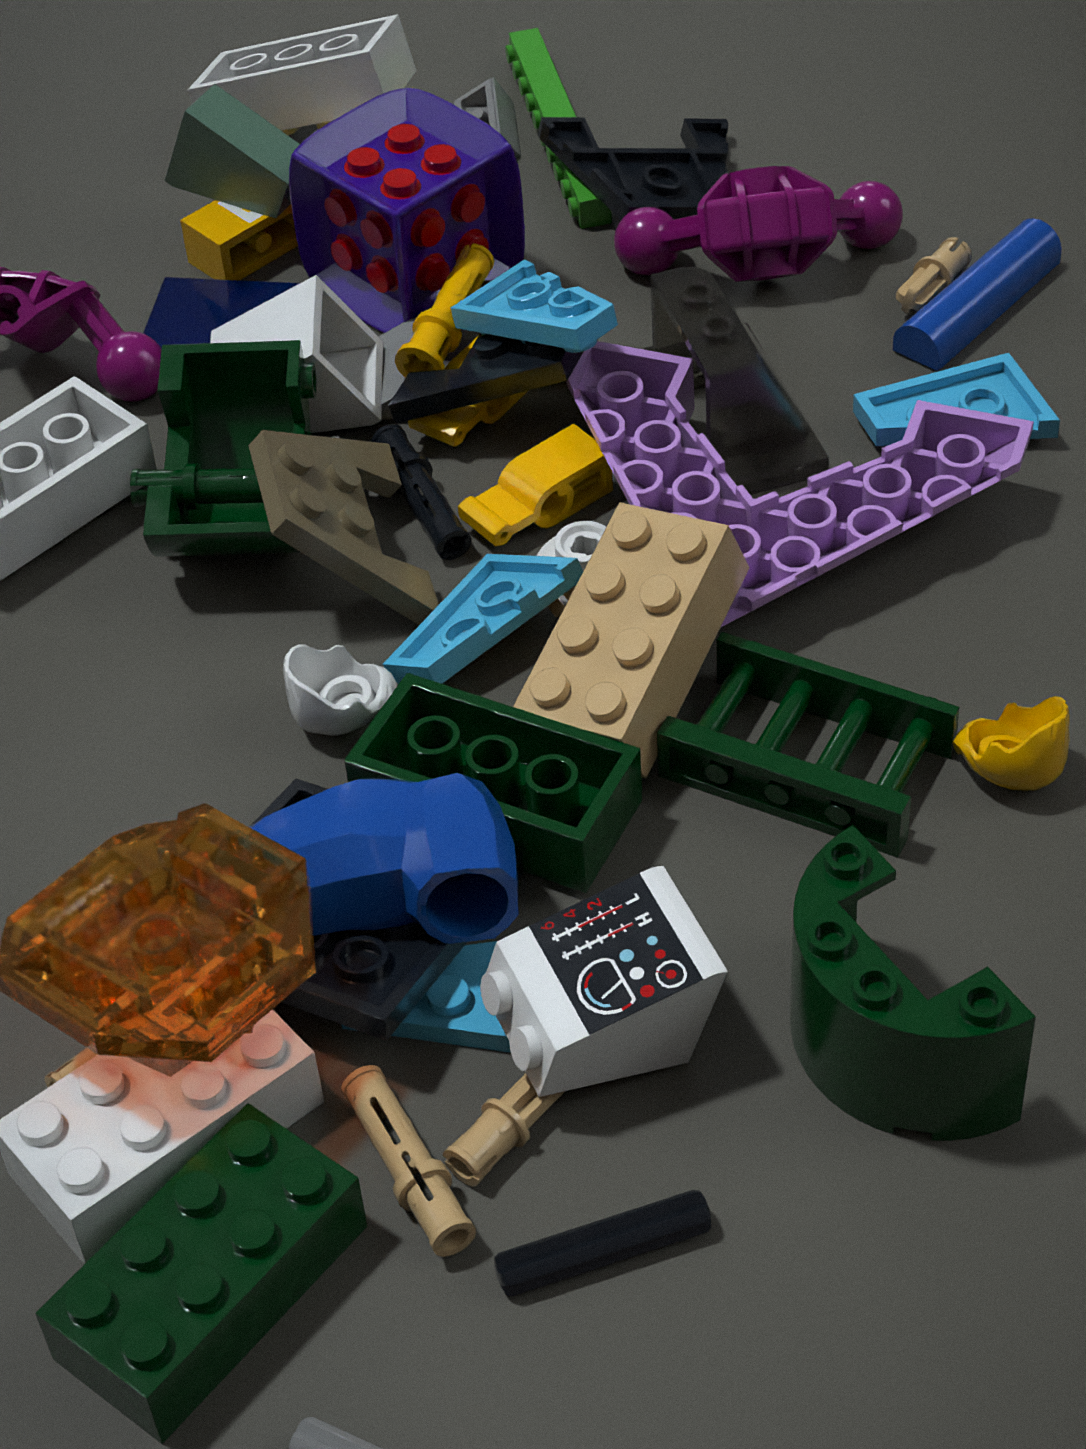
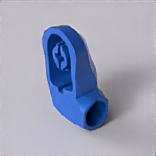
(404, 856)

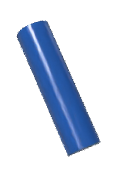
(979, 295)

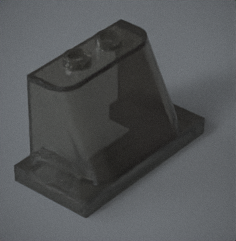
(747, 404)

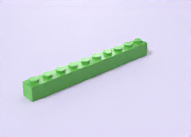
(548, 98)

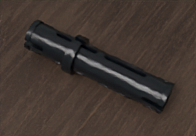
(444, 529)

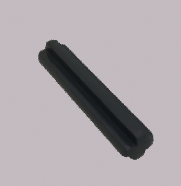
(602, 1242)

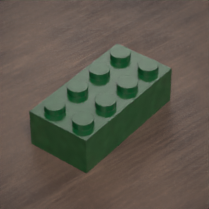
(556, 784)
(203, 1271)

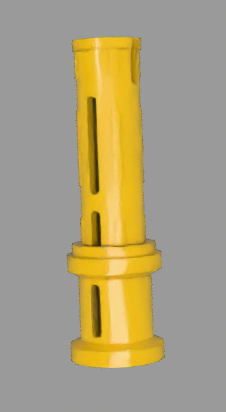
(435, 329)

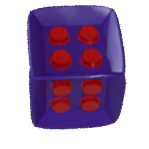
(396, 198)

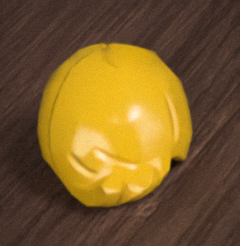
(1021, 748)

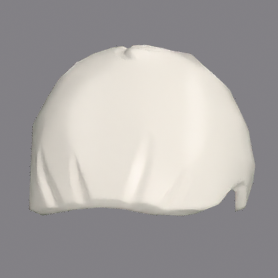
(332, 690)

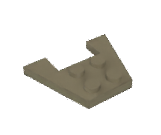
(320, 509)

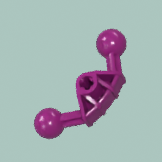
(761, 224)
(47, 309)

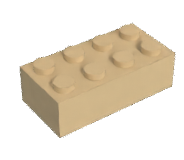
(637, 627)

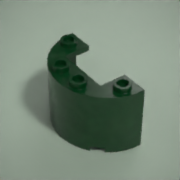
(214, 408)
(874, 1037)

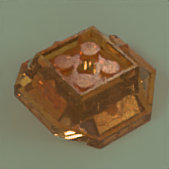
(165, 940)

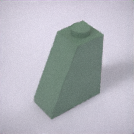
(232, 155)

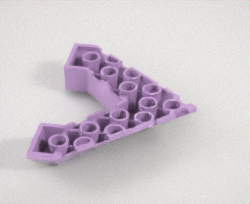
(640, 419)

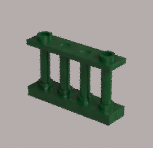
(792, 787)

